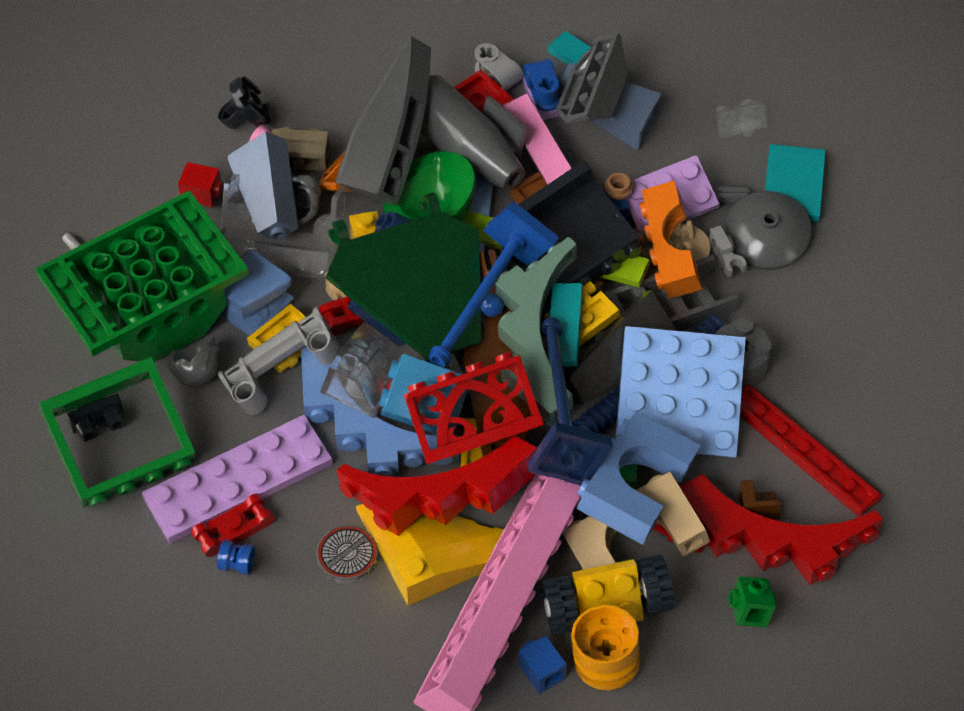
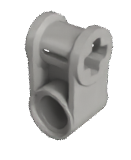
(497, 66)

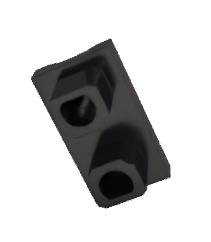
(86, 417)

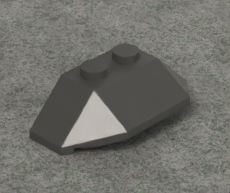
(595, 82)

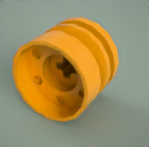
(606, 632)

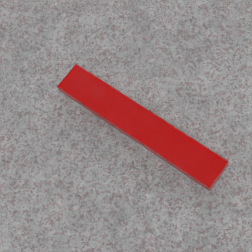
(807, 452)

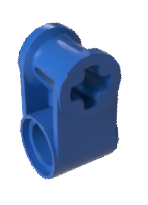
(542, 83)

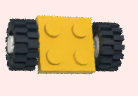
(611, 584)

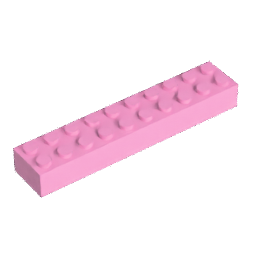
(499, 596)

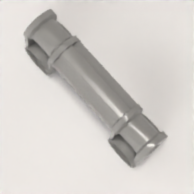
(242, 377)

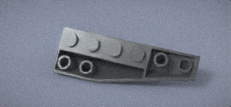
(389, 128)

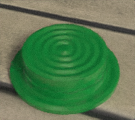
(444, 174)

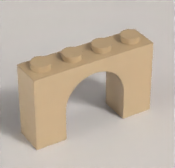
(592, 539)

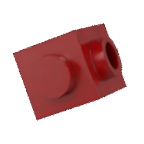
(202, 182)

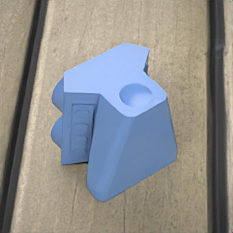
(257, 296)

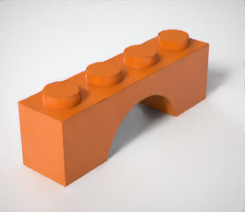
(676, 267)

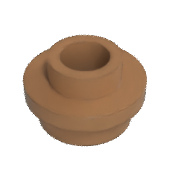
(618, 186)

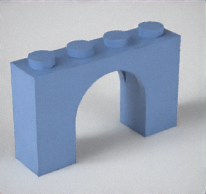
(612, 499)

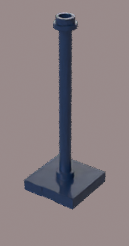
(566, 450)

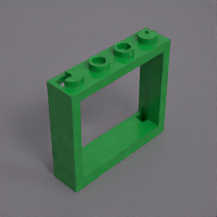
(99, 389)

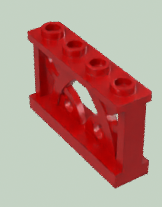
(513, 421)

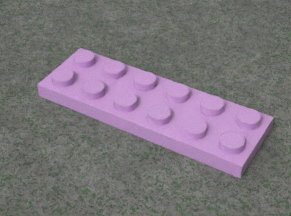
(227, 480)

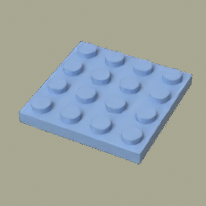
(685, 384)

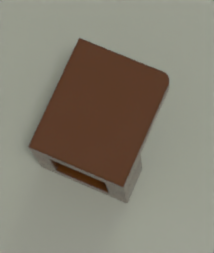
(759, 502)

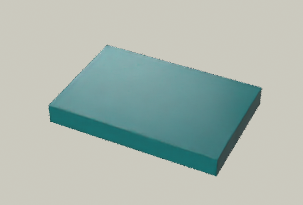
(797, 174)

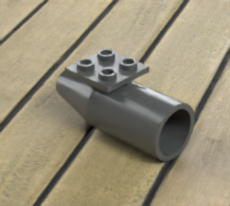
(487, 139)

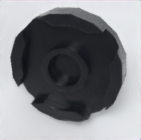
(244, 105)

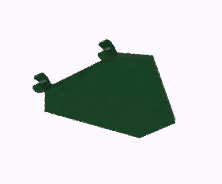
(413, 276)

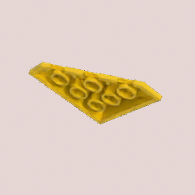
(432, 554)

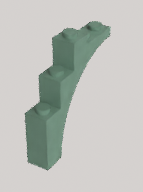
(520, 329)

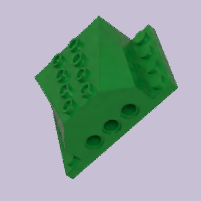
(146, 281)

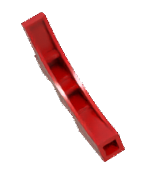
(441, 496)
(771, 542)

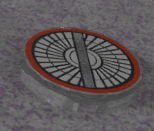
(347, 554)

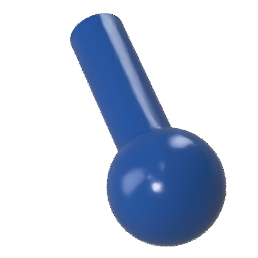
(492, 305)

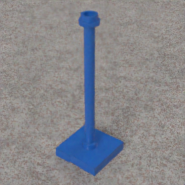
(521, 237)

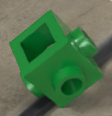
(752, 601)

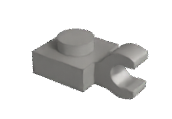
(722, 248)

